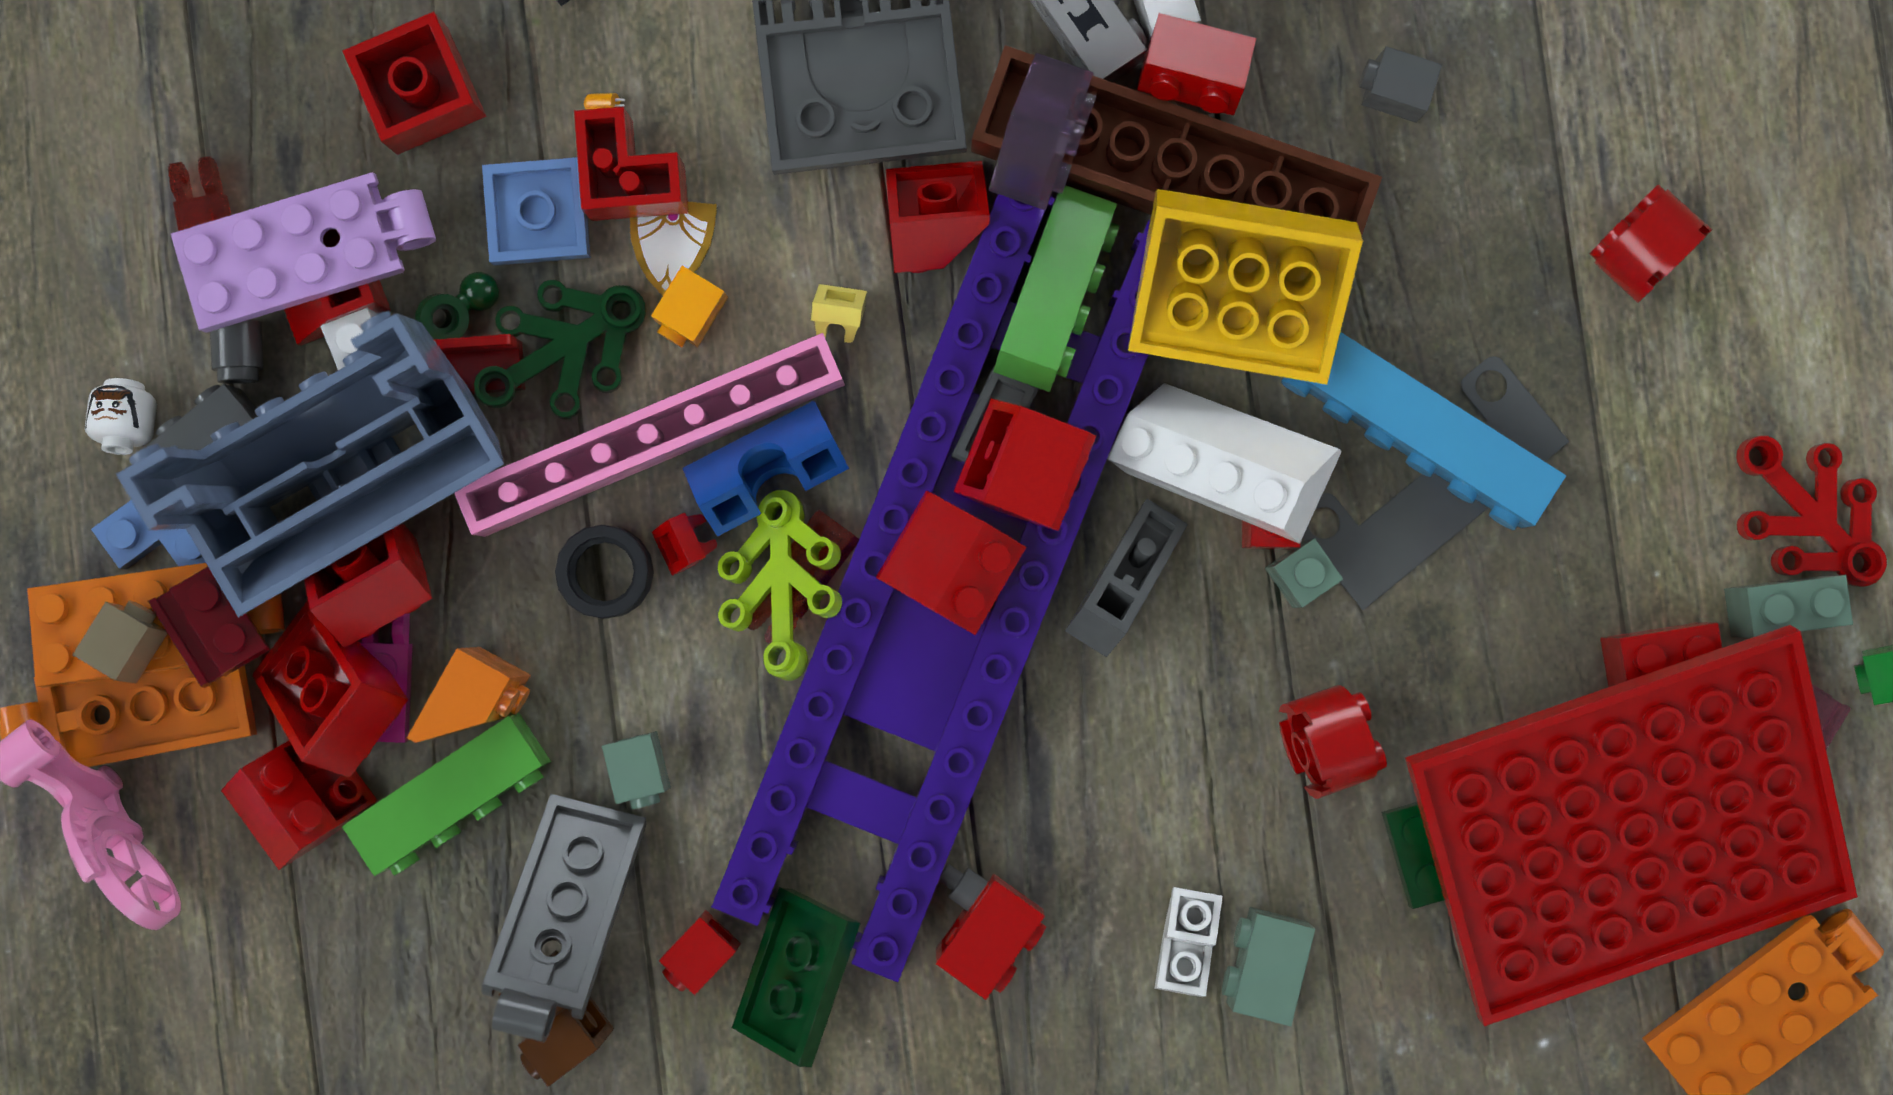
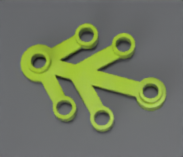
(778, 578)

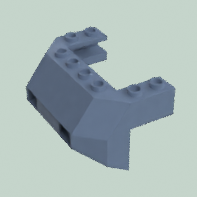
(338, 445)

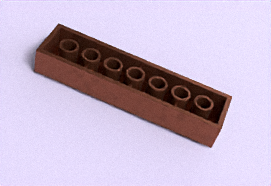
(1151, 144)

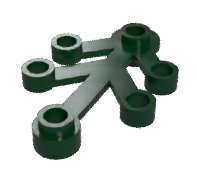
(567, 342)

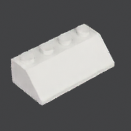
(1225, 460)

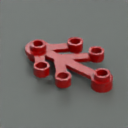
(1815, 516)

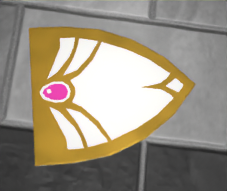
(672, 241)

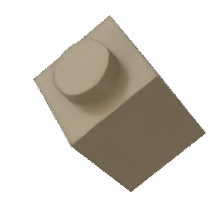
(121, 641)

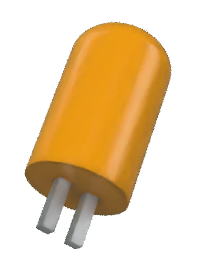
(602, 100)

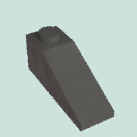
(1126, 578)

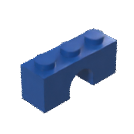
(730, 477)

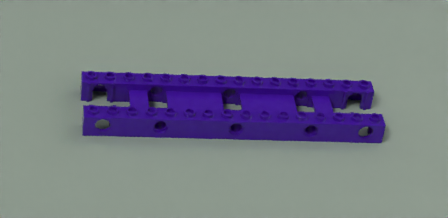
(902, 662)

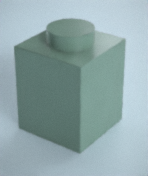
(1304, 573)
(637, 770)

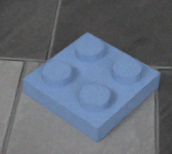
(534, 212)

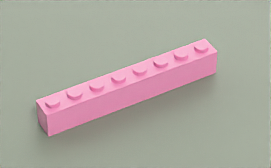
(649, 436)

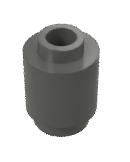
(237, 352)

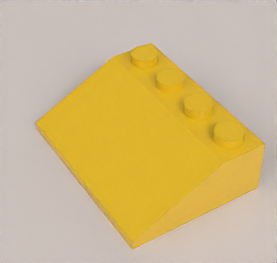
(1244, 286)

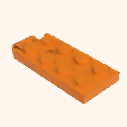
(66, 610)
(146, 717)
(1747, 1021)

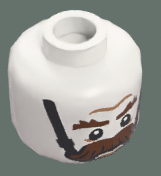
(120, 415)

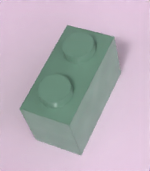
(1801, 602)
(1268, 966)

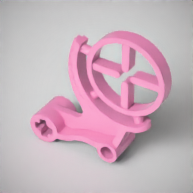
(92, 823)

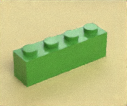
(1055, 288)
(446, 795)

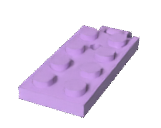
(278, 253)

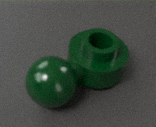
(476, 292)

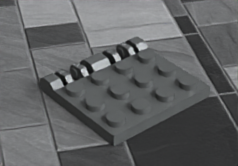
(858, 84)

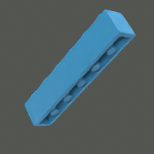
(1434, 435)

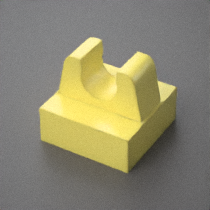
(838, 307)

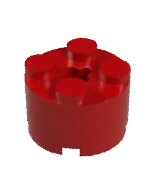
(1649, 242)
(1331, 740)

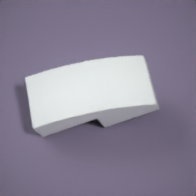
(1188, 942)

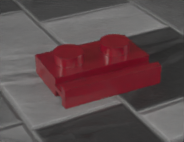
(207, 628)

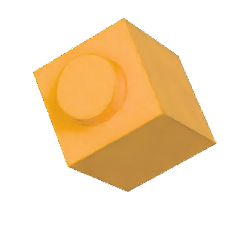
(688, 308)

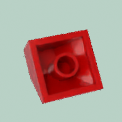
(935, 213)

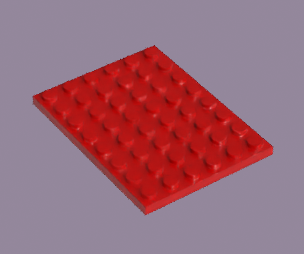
(1635, 825)

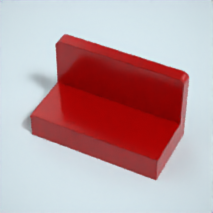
(475, 353)

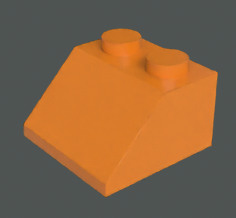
(471, 693)

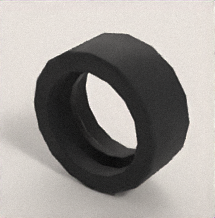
(567, 564)

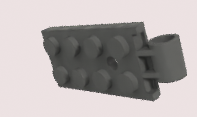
(563, 896)

